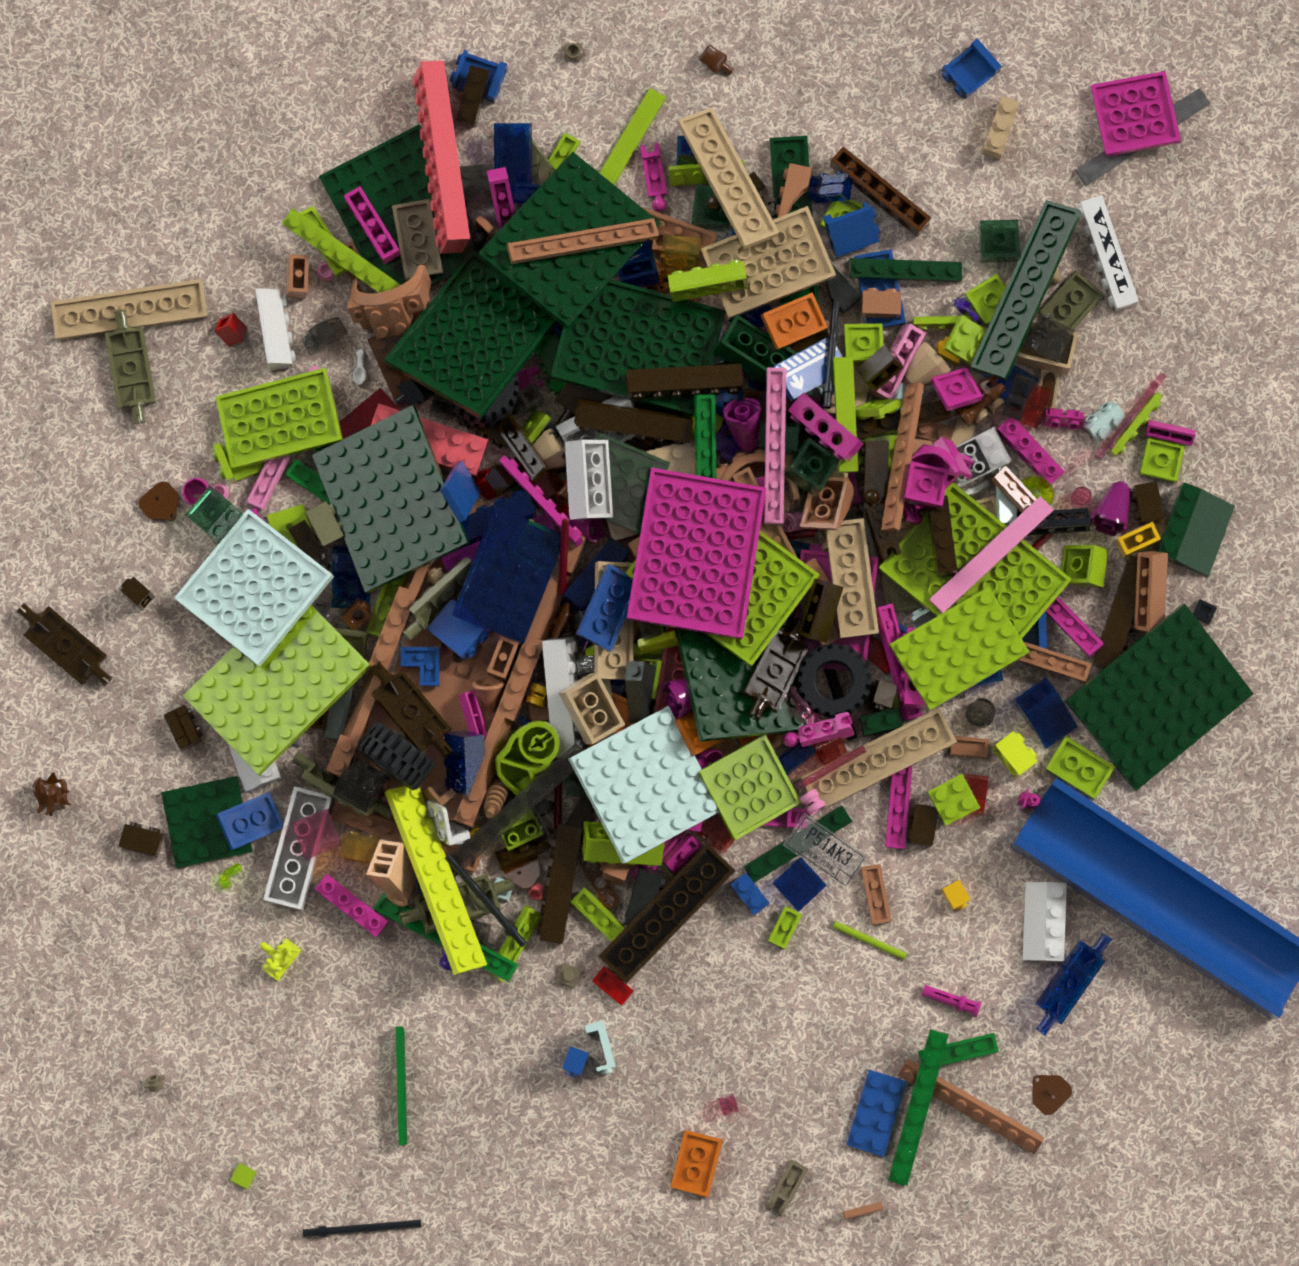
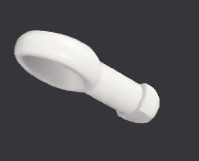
(360, 372)
(985, 484)

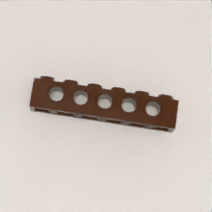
(881, 192)

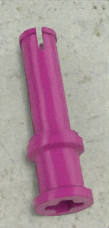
(960, 1003)

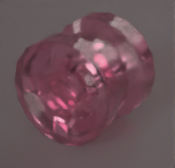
(1081, 493)
(728, 1104)

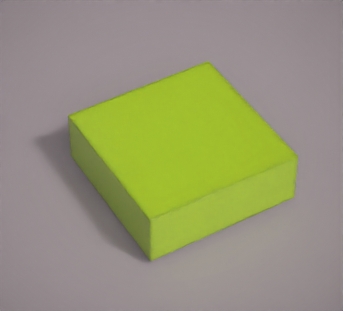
(243, 1176)

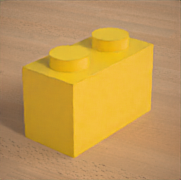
(1137, 540)

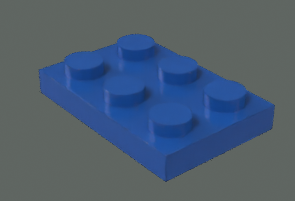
(250, 821)

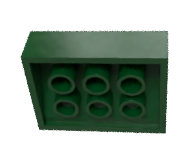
(1195, 529)

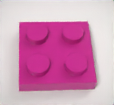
(956, 389)
(926, 484)

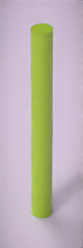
(869, 940)

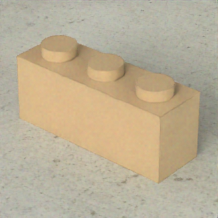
(1000, 128)

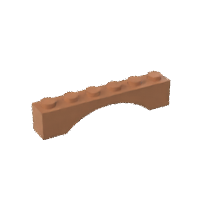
(796, 184)

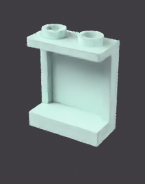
(600, 1027)

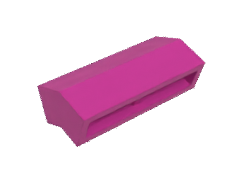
(1171, 428)
(468, 713)

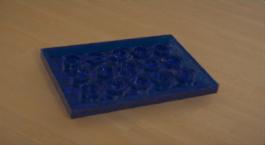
(508, 575)

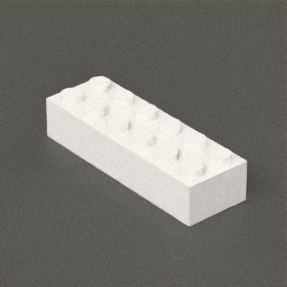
(559, 674)
(290, 871)

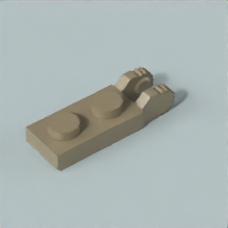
(788, 1185)

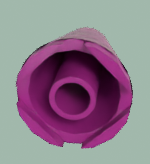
(744, 422)
(1113, 510)
(678, 697)

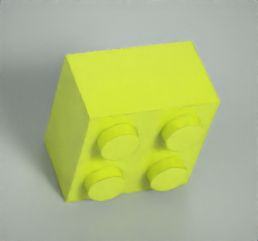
(1015, 754)

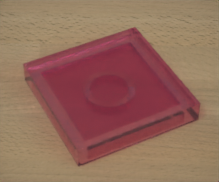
(316, 834)

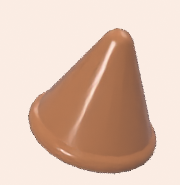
(488, 690)

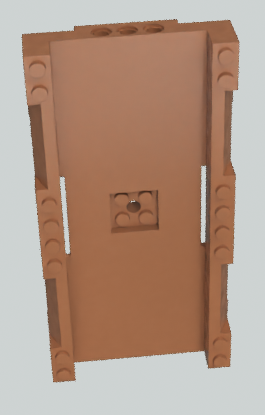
(454, 680)

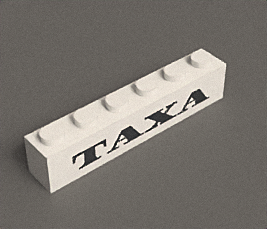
(1108, 254)

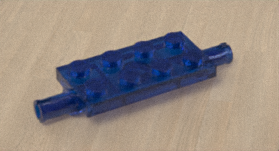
(1070, 982)

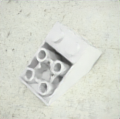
(986, 452)

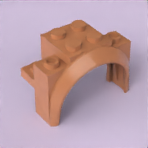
(394, 310)
(757, 465)

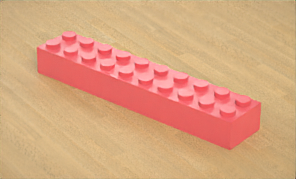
(441, 157)

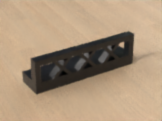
(1066, 525)

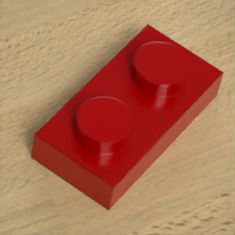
(612, 985)

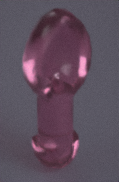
(802, 706)

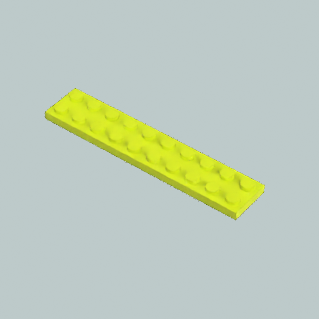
(436, 879)

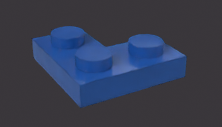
(427, 659)

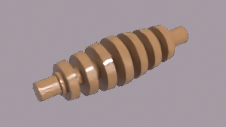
(495, 797)

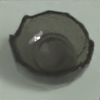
(985, 708)

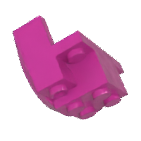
(942, 455)

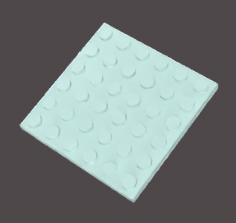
(254, 587)
(644, 784)

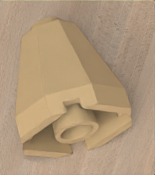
(925, 366)
(551, 449)

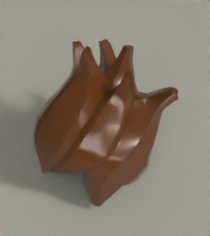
(50, 793)

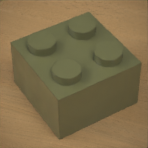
(324, 524)

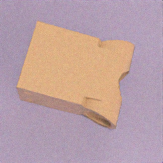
(393, 871)

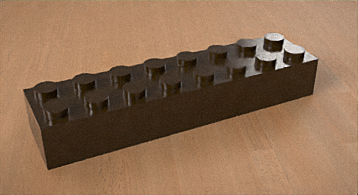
(666, 913)

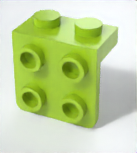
(232, 476)

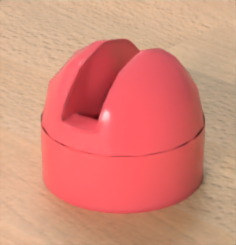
(537, 891)

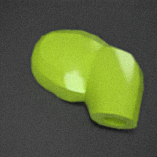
(527, 755)

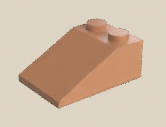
(828, 506)

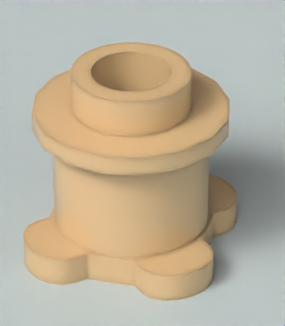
(435, 576)

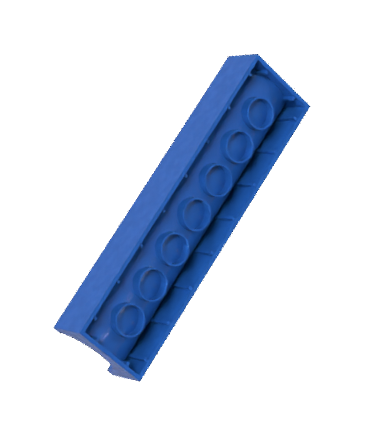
(1162, 898)

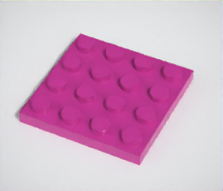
(1135, 113)

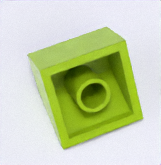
(1085, 565)

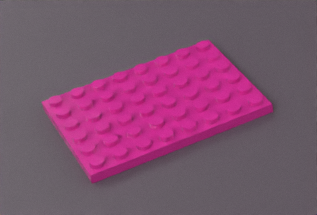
(696, 553)

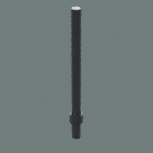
(828, 387)
(511, 929)
(323, 1231)

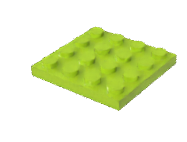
(749, 787)

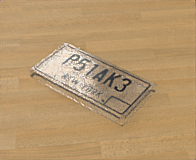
(825, 851)

